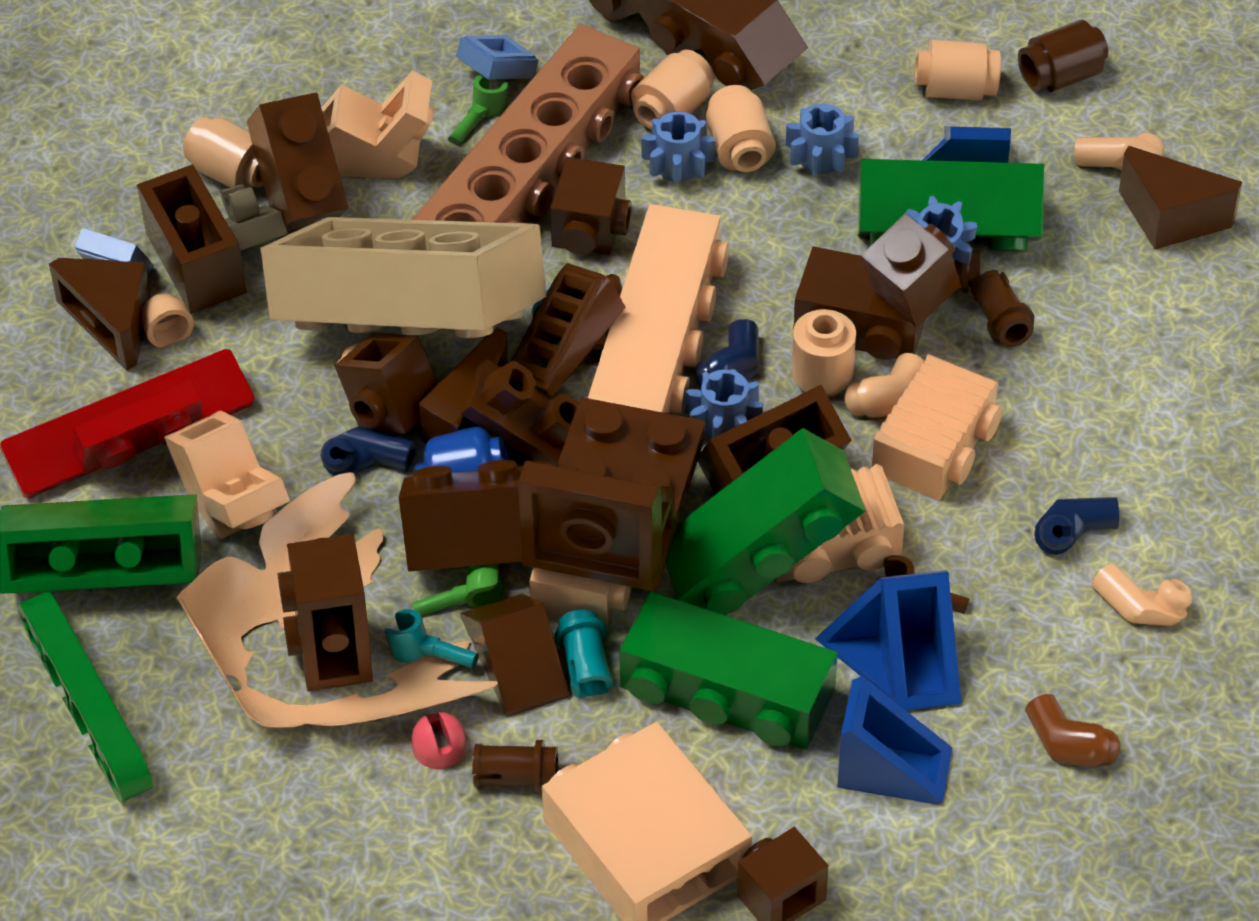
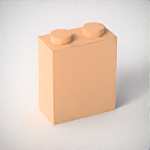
(645, 826)

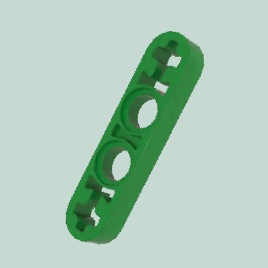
(85, 696)

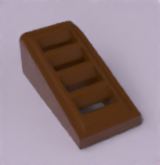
(577, 313)
(443, 405)

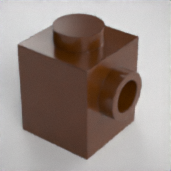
(589, 207)
(912, 268)
(387, 382)

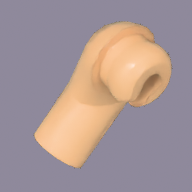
(1111, 150)
(879, 394)
(1141, 606)

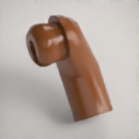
(1071, 740)

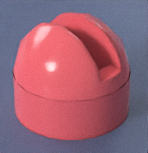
(426, 745)

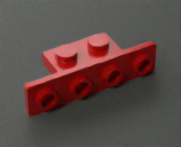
(124, 423)

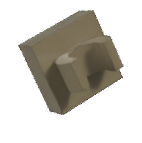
(249, 222)

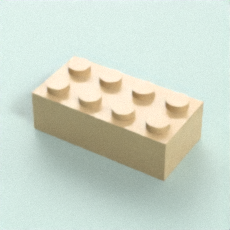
(404, 275)

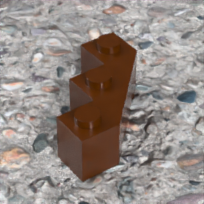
(741, 38)

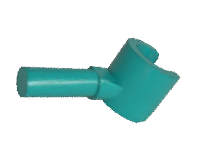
(413, 643)

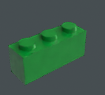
(995, 195)
(763, 523)
(99, 544)
(727, 671)

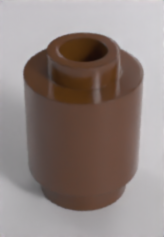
(1063, 56)

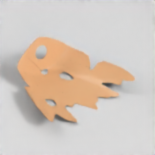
(237, 597)

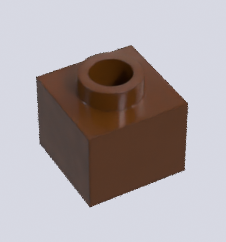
(782, 877)

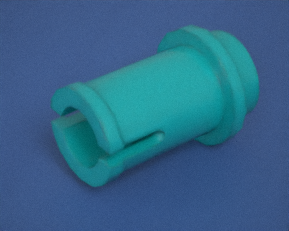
(582, 639)

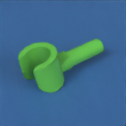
(484, 104)
(481, 588)

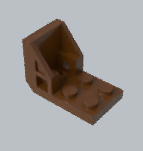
(612, 494)

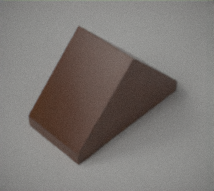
(1176, 199)
(105, 301)
(517, 652)

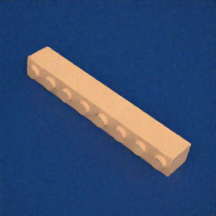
(647, 357)

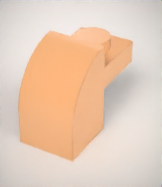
(379, 137)
(225, 474)

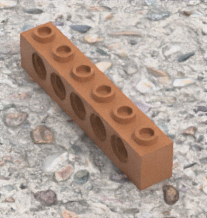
(554, 117)

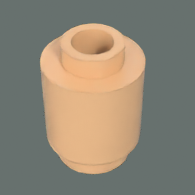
(958, 70)
(673, 85)
(740, 129)
(222, 152)
(823, 351)

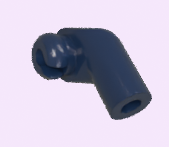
(740, 354)
(366, 447)
(1070, 518)

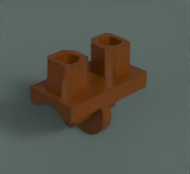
(511, 408)

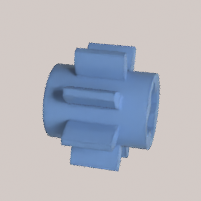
(822, 139)
(678, 147)
(950, 222)
(723, 401)

